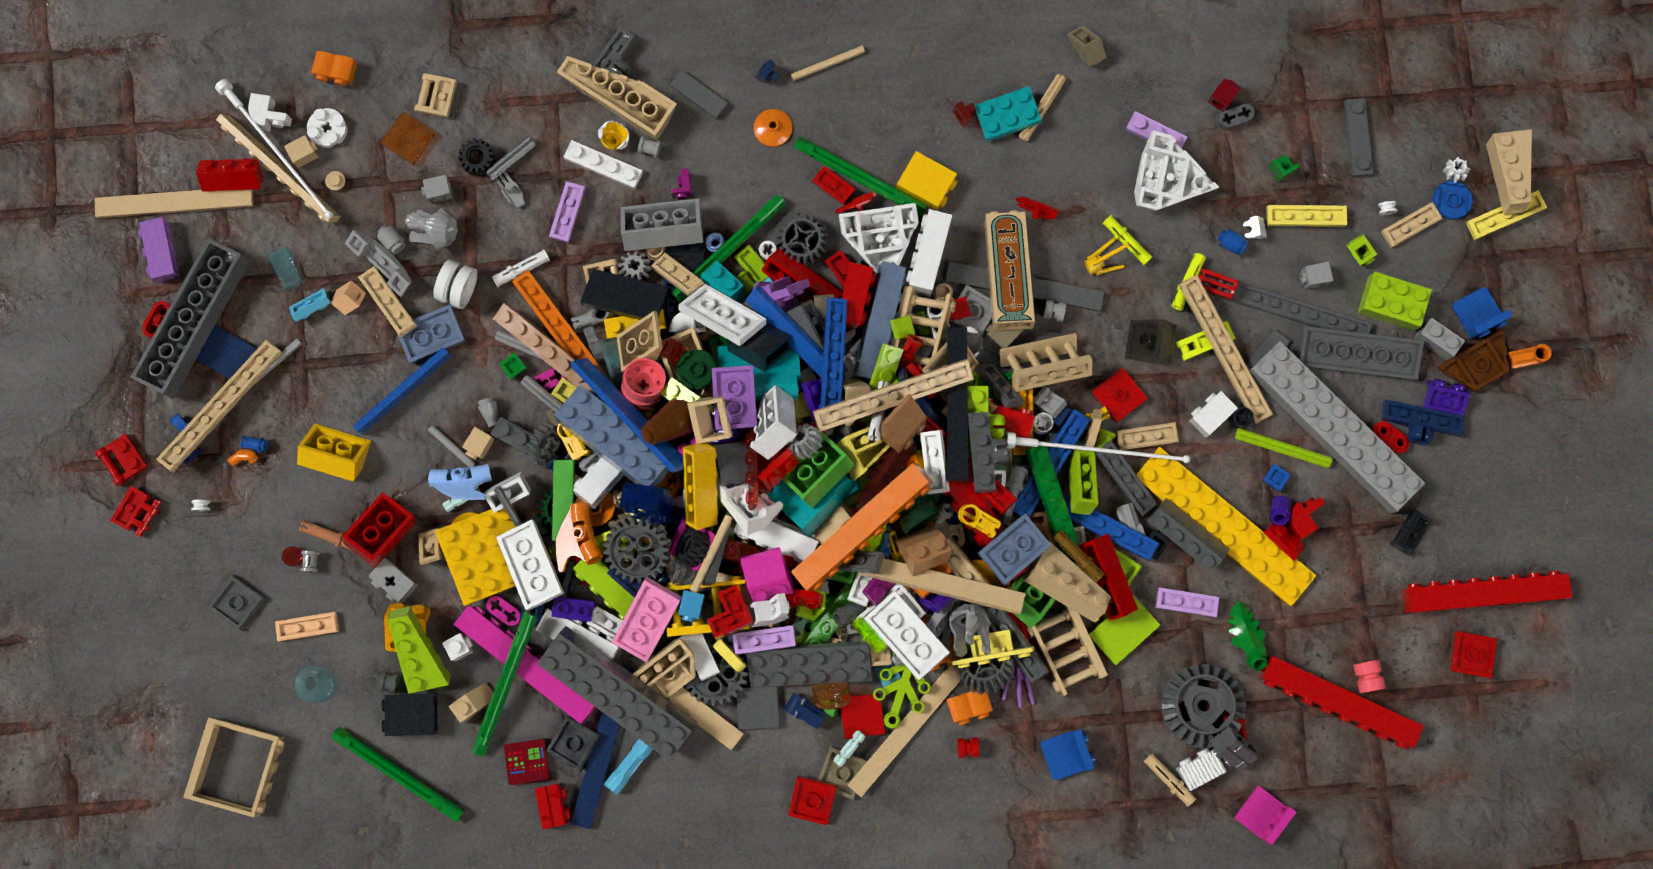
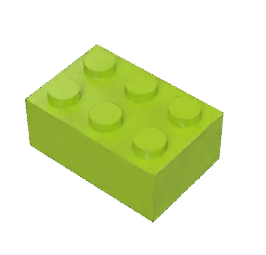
(1394, 301)

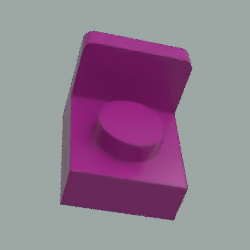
(684, 181)

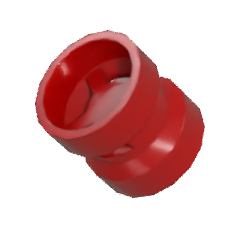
(967, 747)

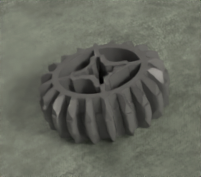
(809, 236)
(988, 676)

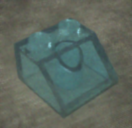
(611, 356)

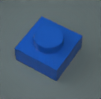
(1276, 477)

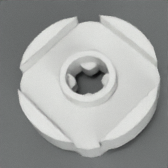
(331, 137)

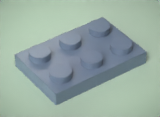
(433, 332)
(1014, 549)

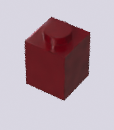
(1224, 94)

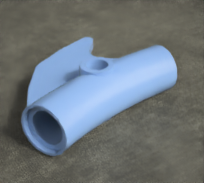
(460, 482)

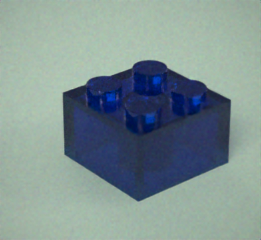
(647, 502)

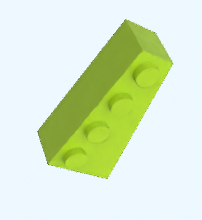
(416, 655)

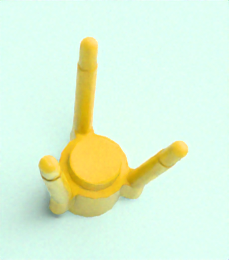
(1095, 263)

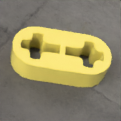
(729, 655)

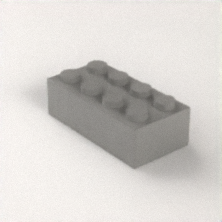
(661, 224)

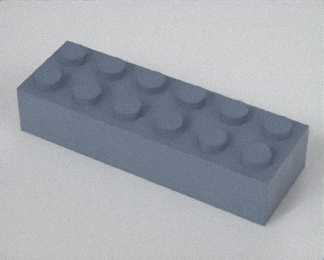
(610, 437)

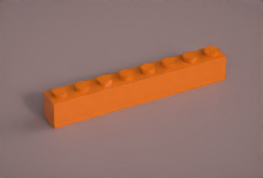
(862, 527)

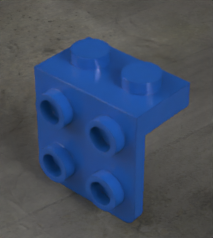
(1479, 313)
(1067, 754)

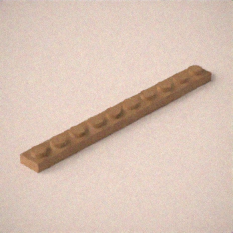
(541, 345)

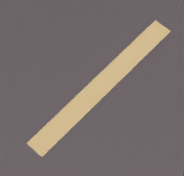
(905, 731)

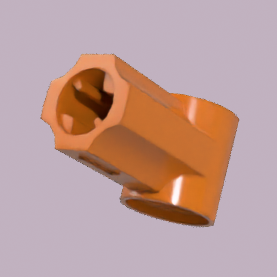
(1528, 356)

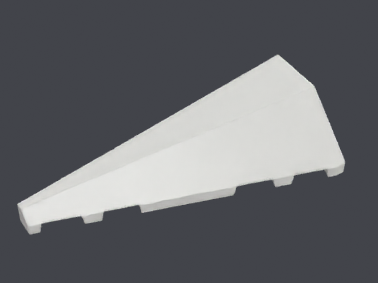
(734, 500)

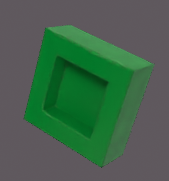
(513, 366)

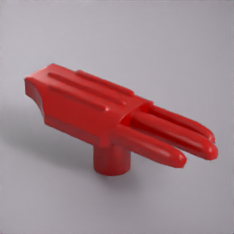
(857, 203)
(1038, 209)

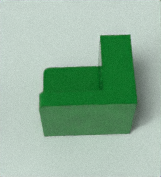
(1282, 168)

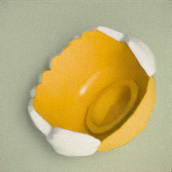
(613, 135)

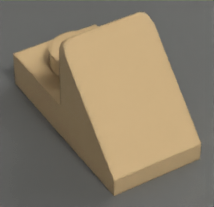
(429, 548)

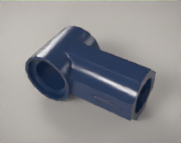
(800, 708)

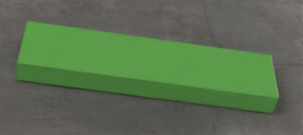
(562, 492)

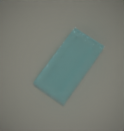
(285, 268)

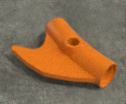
(577, 537)

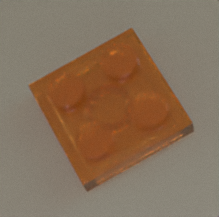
(407, 138)

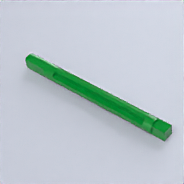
(858, 175)
(737, 239)
(504, 684)
(399, 775)

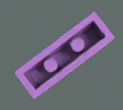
(159, 250)

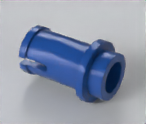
(259, 445)

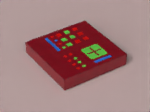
(526, 761)

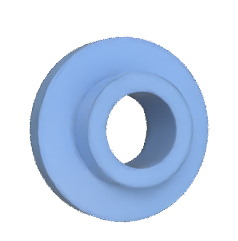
(711, 237)

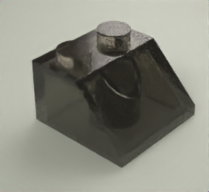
(1151, 341)

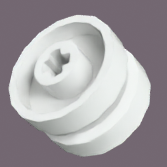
(455, 284)

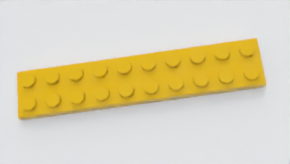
(1245, 541)

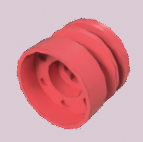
(647, 375)

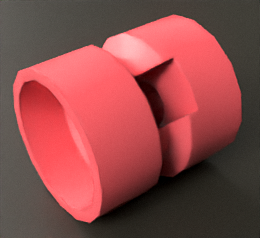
(1369, 676)

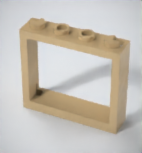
(203, 757)

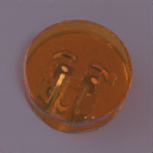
(831, 695)

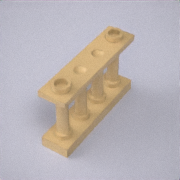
(911, 299)
(1048, 373)
(1086, 650)

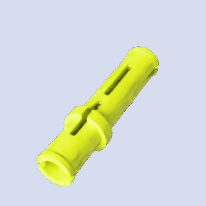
(1124, 237)
(1193, 269)

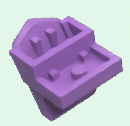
(784, 291)

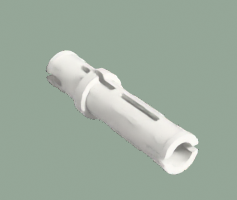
(521, 267)
(877, 419)

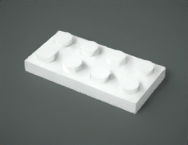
(722, 314)
(530, 565)
(907, 635)

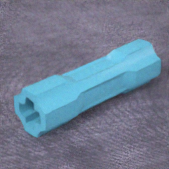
(621, 775)

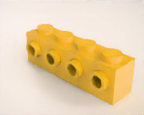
(700, 485)

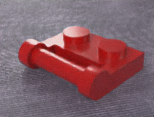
(127, 456)

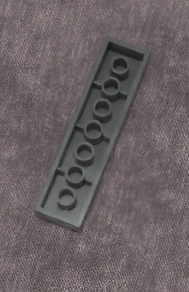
(190, 318)
(617, 693)

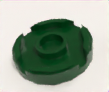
(695, 369)

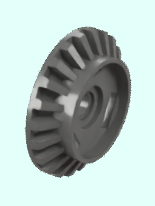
(1185, 688)

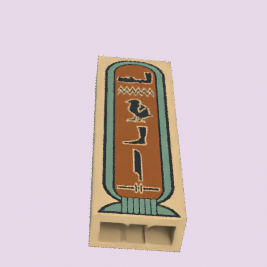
(1009, 271)

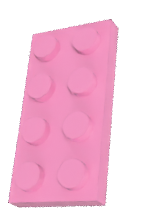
(646, 619)

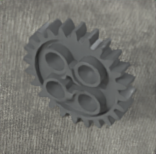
(633, 532)
(701, 688)

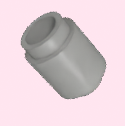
(391, 239)

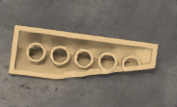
(623, 96)

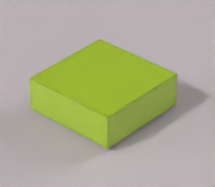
(902, 327)

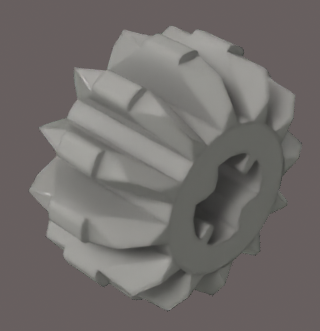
(640, 261)
(806, 441)

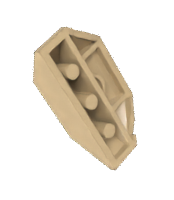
(669, 668)

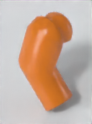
(243, 454)

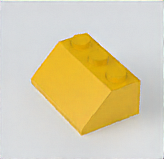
(333, 452)

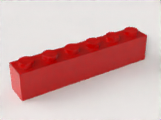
(963, 494)

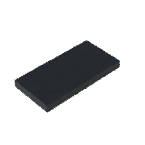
(623, 295)

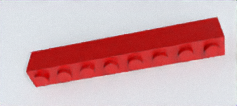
(1486, 593)
(1341, 702)

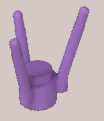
(1018, 676)

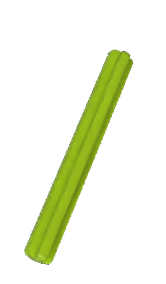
(1283, 448)

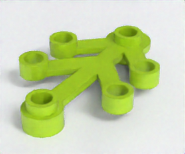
(902, 686)

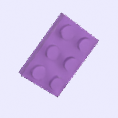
(739, 395)

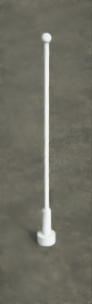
(224, 87)
(1013, 440)

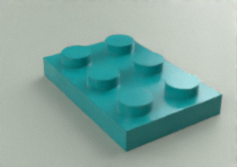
(1008, 114)

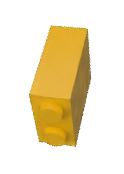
(927, 181)

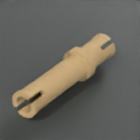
(1188, 798)

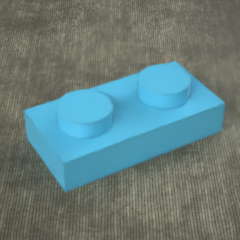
(312, 303)

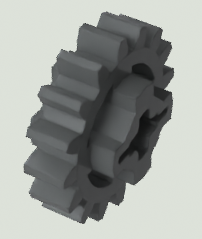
(543, 444)

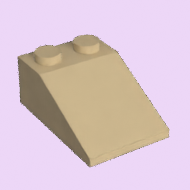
(640, 340)

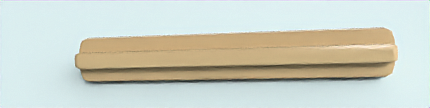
(1044, 104)

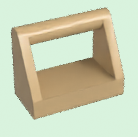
(702, 421)

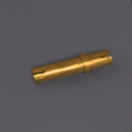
(1085, 563)

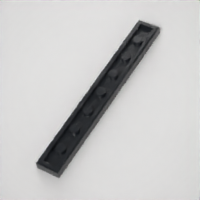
(957, 410)

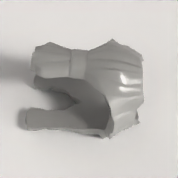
(439, 227)
(965, 629)

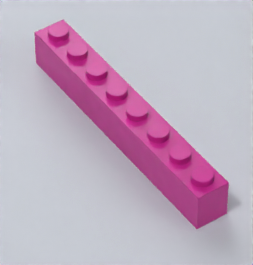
(498, 643)

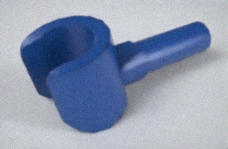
(883, 548)

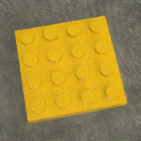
(476, 555)

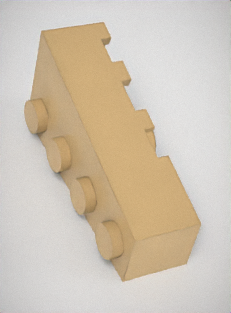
(1511, 168)
(1067, 583)

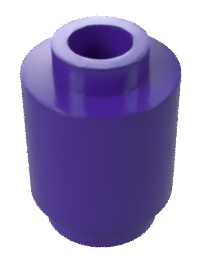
(1280, 510)

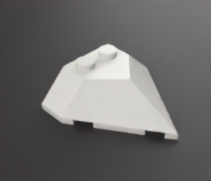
(1168, 174)
(880, 232)

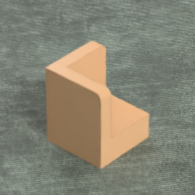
(348, 297)

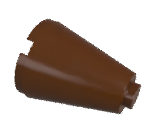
(668, 423)

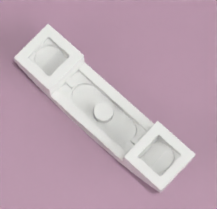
(704, 660)

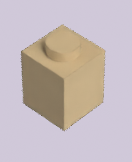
(302, 151)
(477, 444)

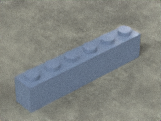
(877, 324)

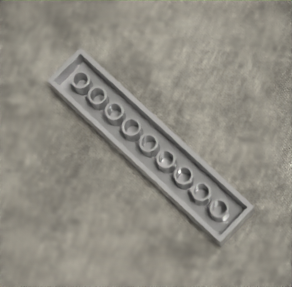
(1336, 428)

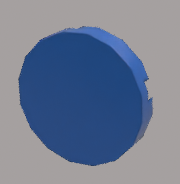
(1452, 200)

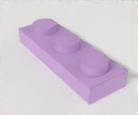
(1143, 126)
(567, 212)
(1187, 602)
(764, 640)

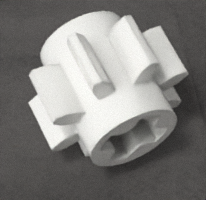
(1456, 170)

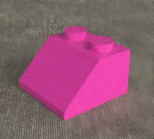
(767, 575)

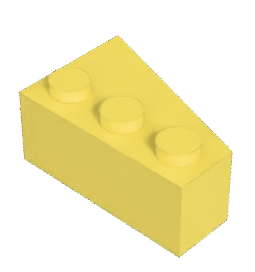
(861, 451)

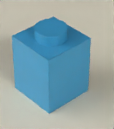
(691, 605)

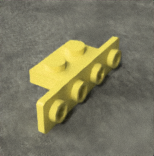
(1001, 648)

